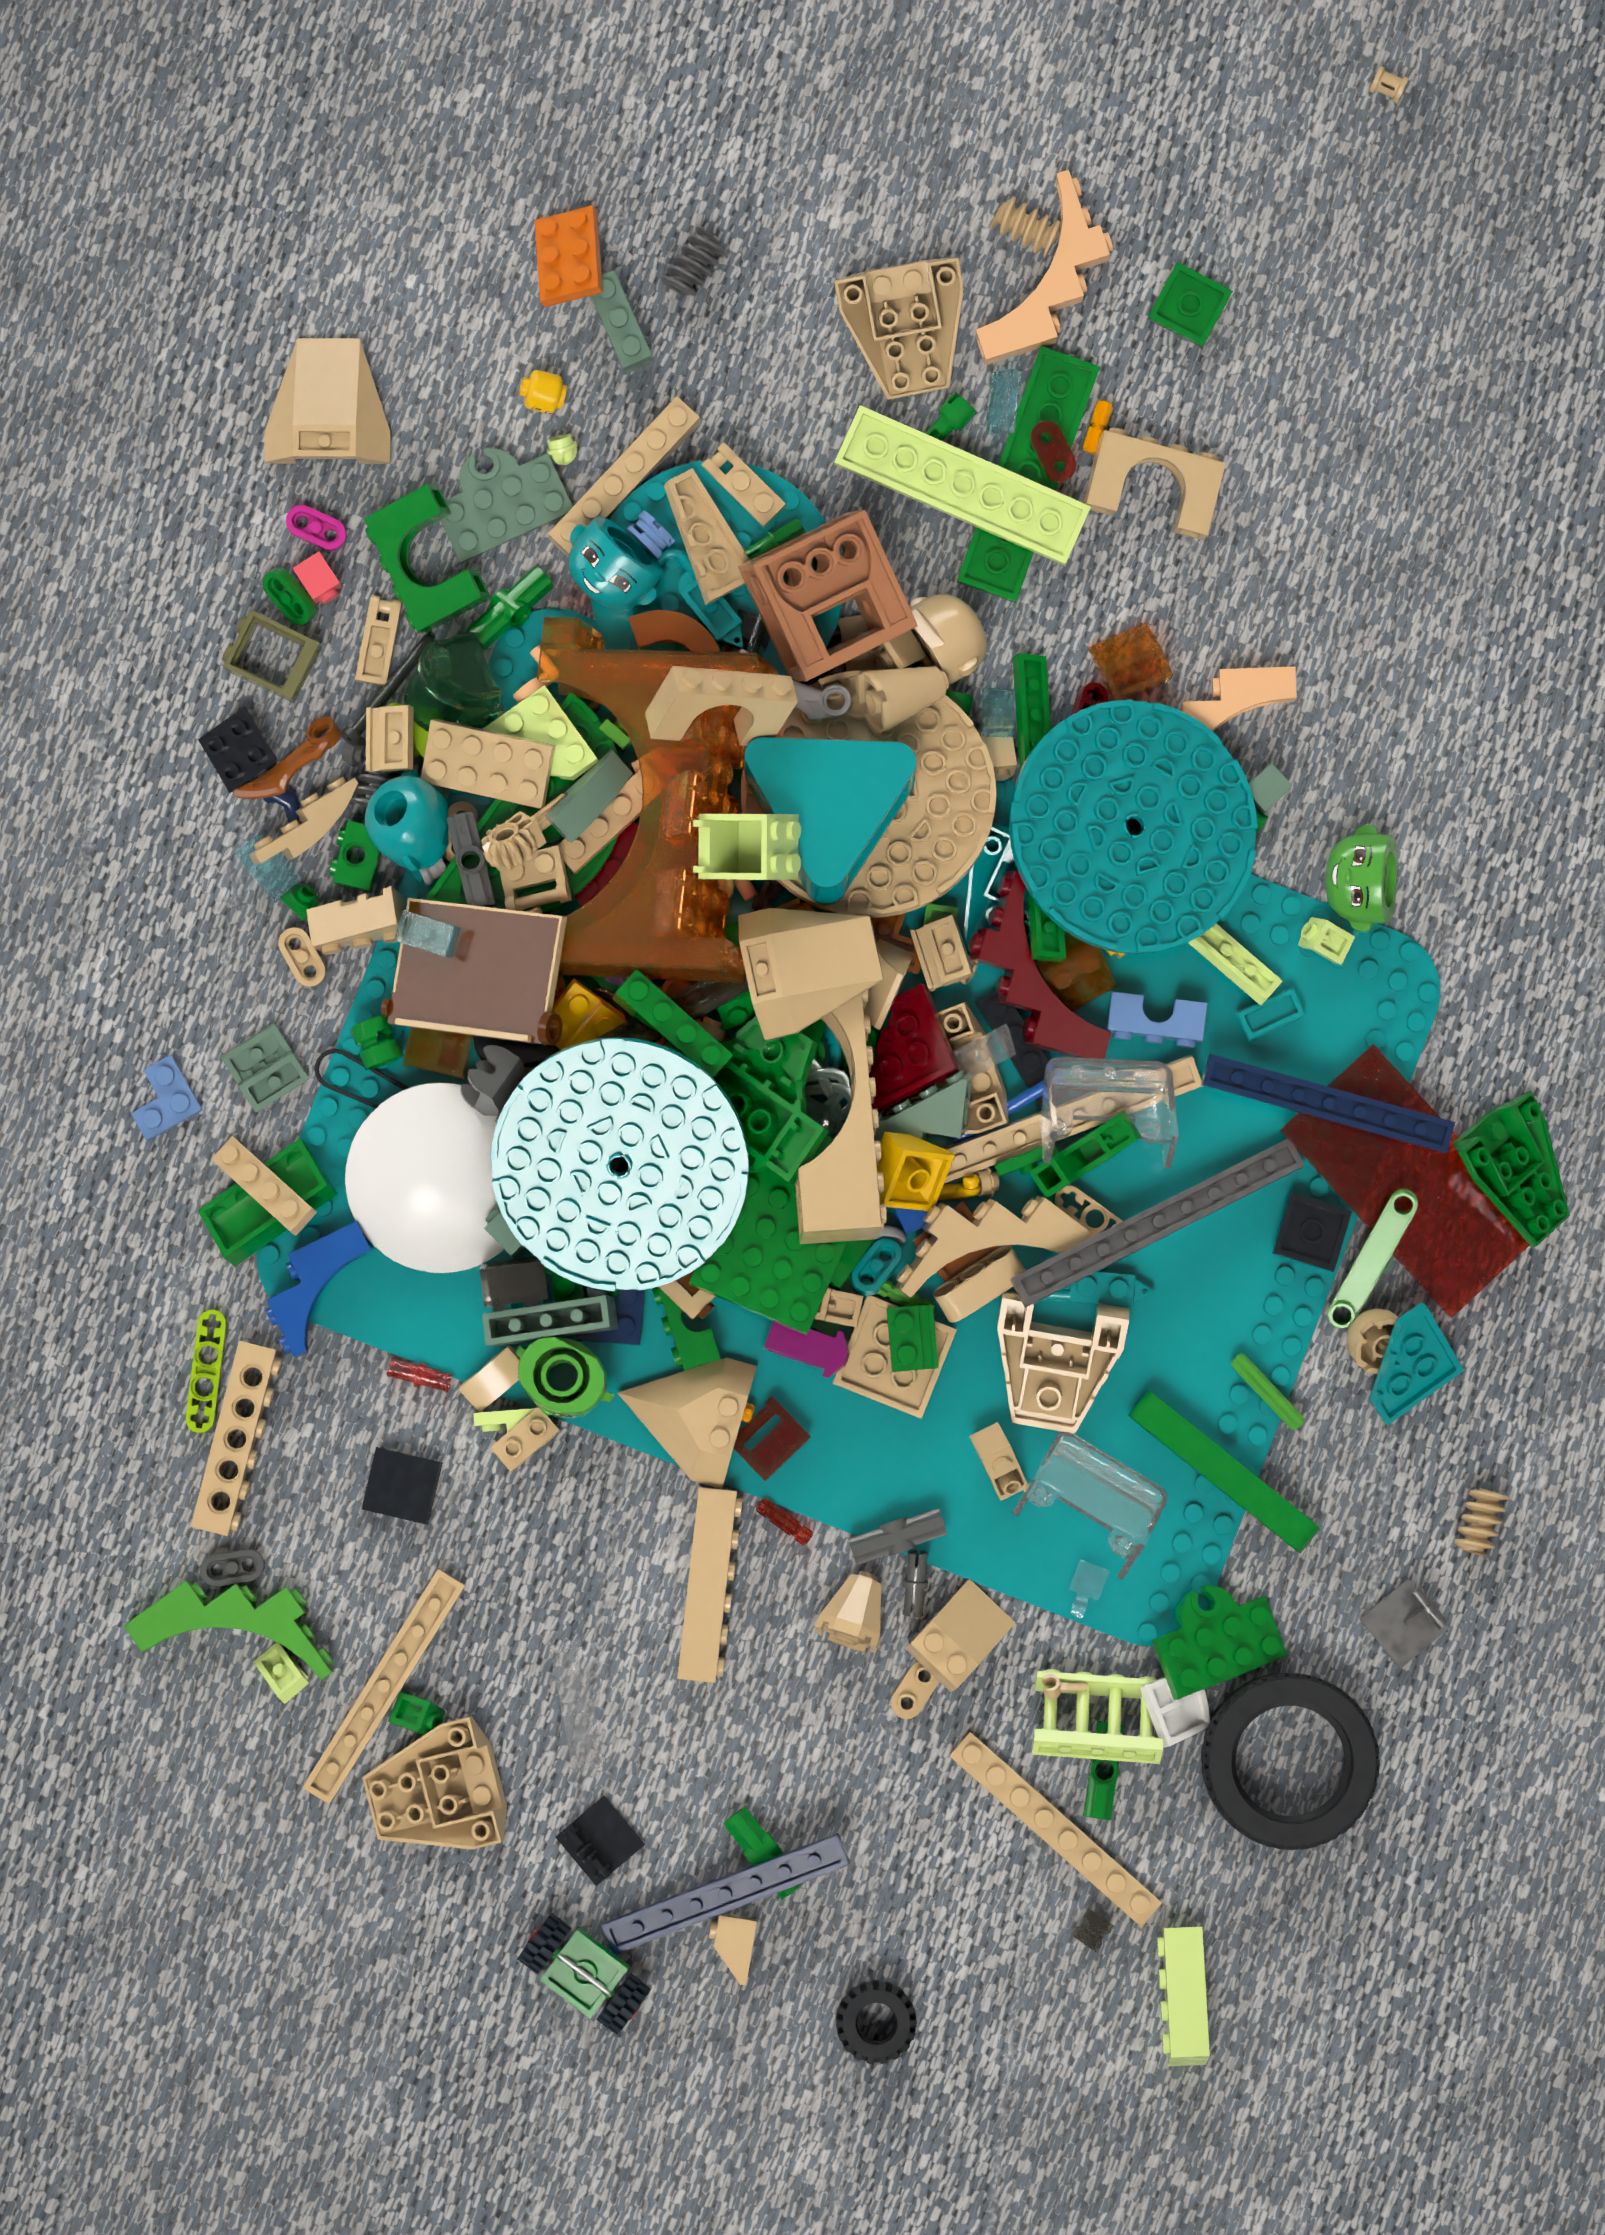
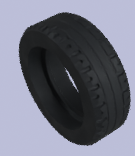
(1359, 1772)

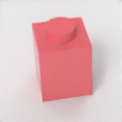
(318, 579)

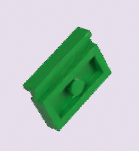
(912, 1338)

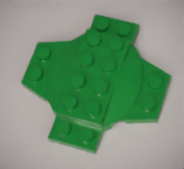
(767, 1092)

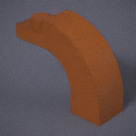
(671, 626)

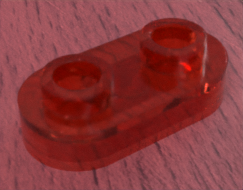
(1054, 452)

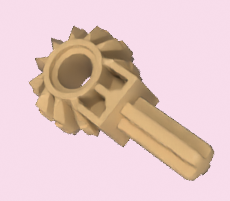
(517, 838)

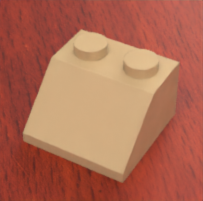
(894, 966)

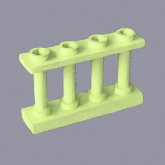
(1089, 1745)

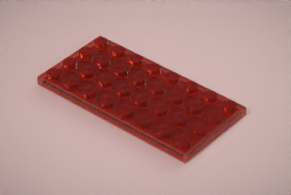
(1457, 1232)

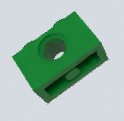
(355, 876)

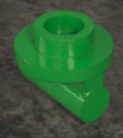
(300, 899)

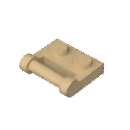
(544, 867)

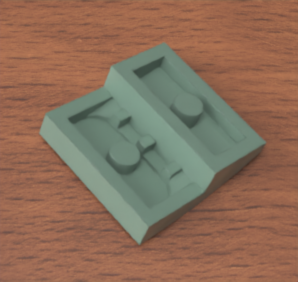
(264, 1067)

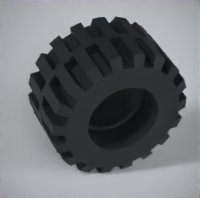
(884, 2049)

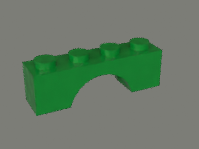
(660, 1013)

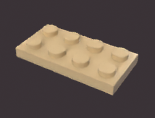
(487, 763)

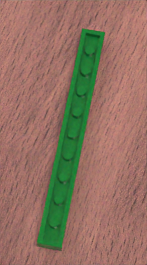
(1032, 725)

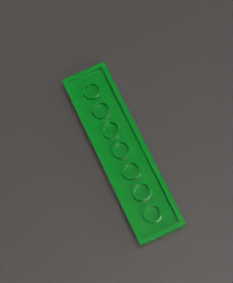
(1054, 393)

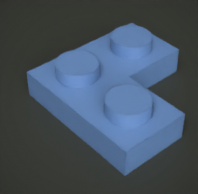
(174, 1100)

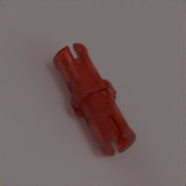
(419, 1375)

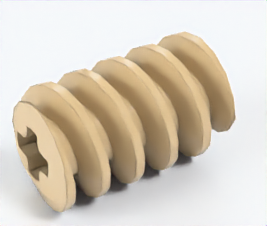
(1026, 226)
(1480, 1521)

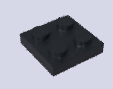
(1312, 1232)

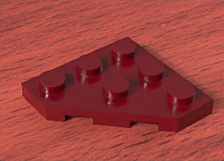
(911, 1050)

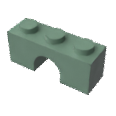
(621, 325)

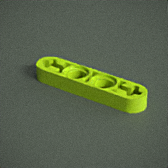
(201, 1370)

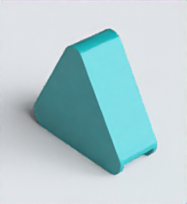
(842, 797)

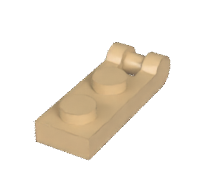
(744, 485)
(378, 641)

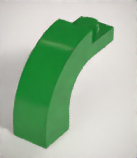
(1085, 1154)

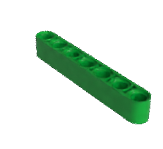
(1224, 1471)

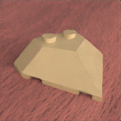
(696, 1415)

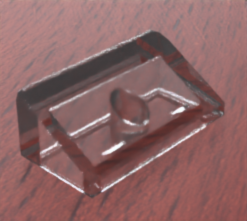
(985, 1051)

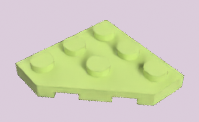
(544, 721)

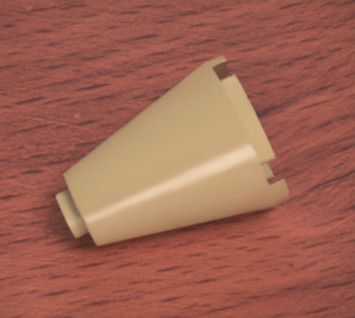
(898, 694)

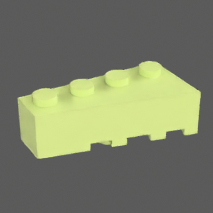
(1185, 1996)

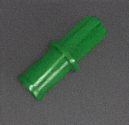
(775, 539)

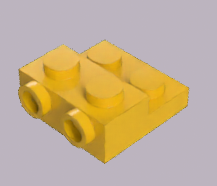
(584, 1015)

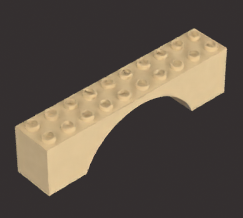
(841, 1185)

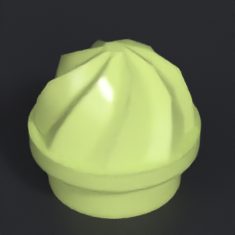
(562, 449)

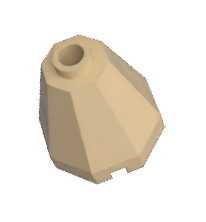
(854, 1614)

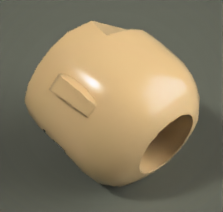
(949, 635)

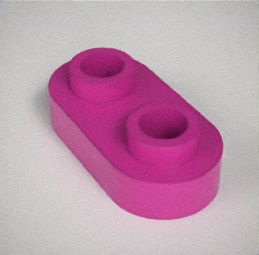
(317, 528)

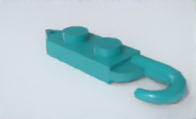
(717, 616)
(1105, 1289)

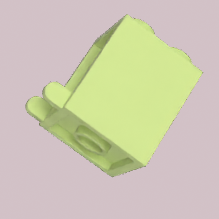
(748, 846)

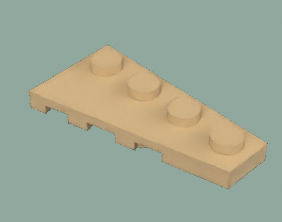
(706, 536)

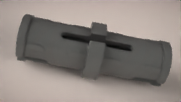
(915, 1583)

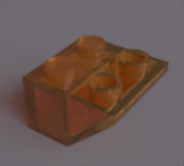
(1130, 663)
(1079, 976)
(438, 1052)

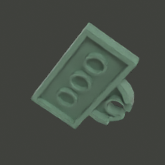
(502, 503)

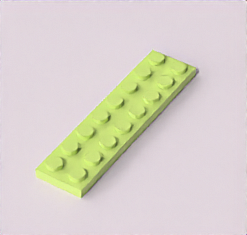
(962, 485)

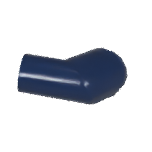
(288, 801)

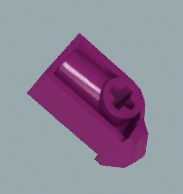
(814, 1349)

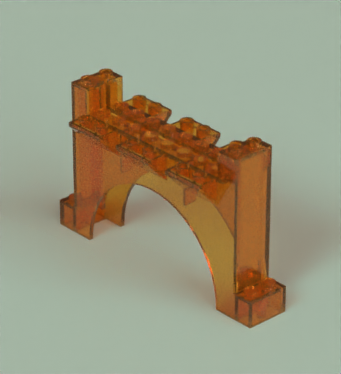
(654, 907)

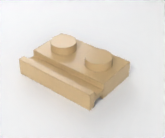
(389, 738)
(942, 953)

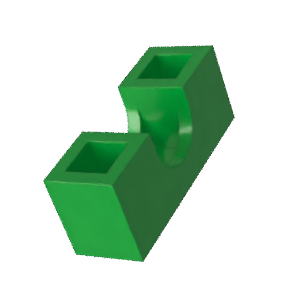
(692, 1347)

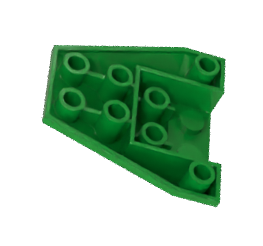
(1516, 1166)

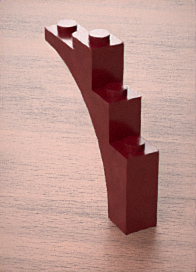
(1022, 986)

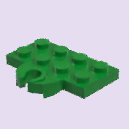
(1217, 1641)

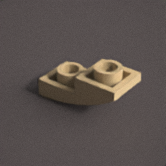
(492, 1379)

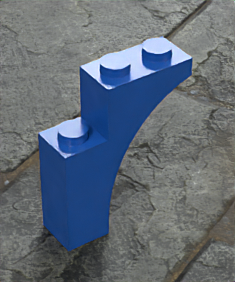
(314, 1267)

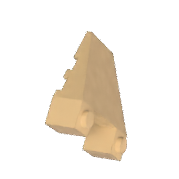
(1056, 1369)

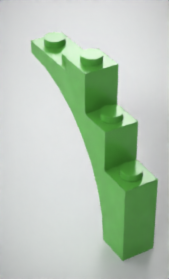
(235, 1608)

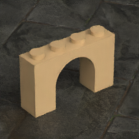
(1196, 475)
(690, 691)

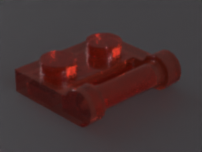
(776, 1446)

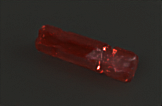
(784, 1521)

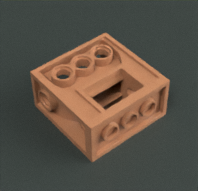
(857, 574)

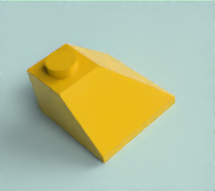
(912, 1171)

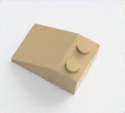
(960, 1636)

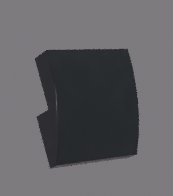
(402, 1485)

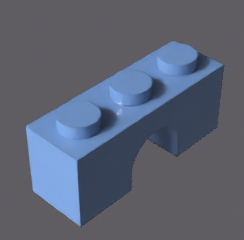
(1128, 1019)

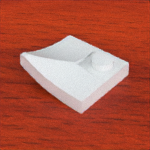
(1175, 1718)

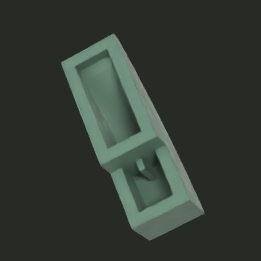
(589, 796)

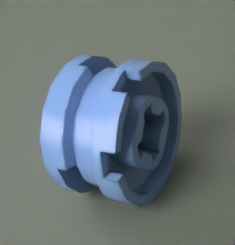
(650, 534)

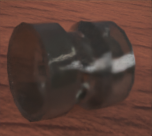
(1092, 1930)

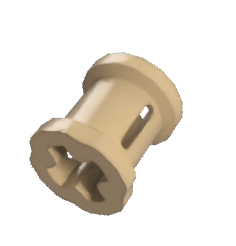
(1388, 84)

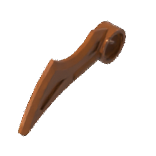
(277, 779)

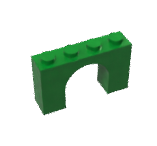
(393, 532)

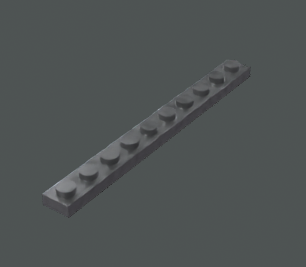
(1157, 1222)

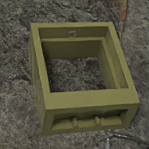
(300, 670)

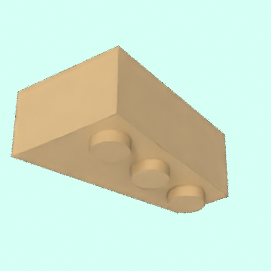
(356, 921)

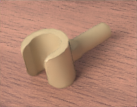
(1054, 1692)

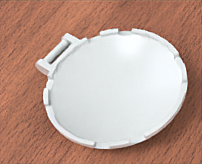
(425, 1179)

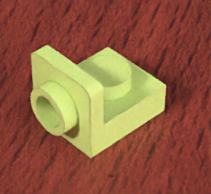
(1326, 939)

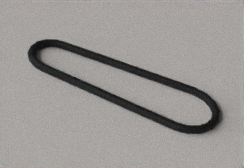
(346, 1093)

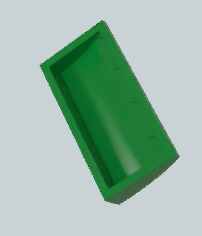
(243, 1225)

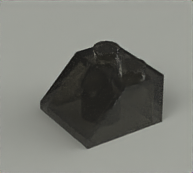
(514, 1282)

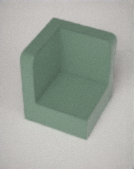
(1268, 788)

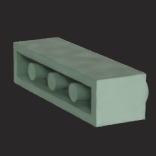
(550, 1320)

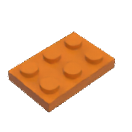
(568, 256)

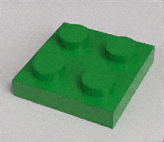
(1189, 305)

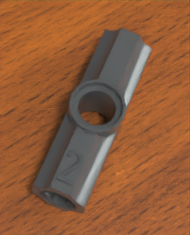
(465, 842)
(897, 1536)

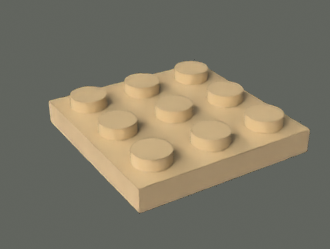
(870, 1368)

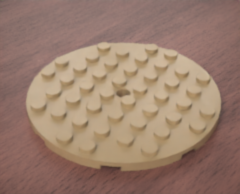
(940, 823)

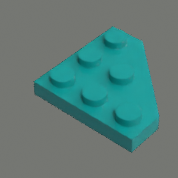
(1413, 1365)

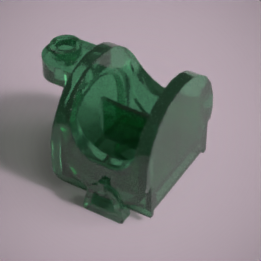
(454, 684)

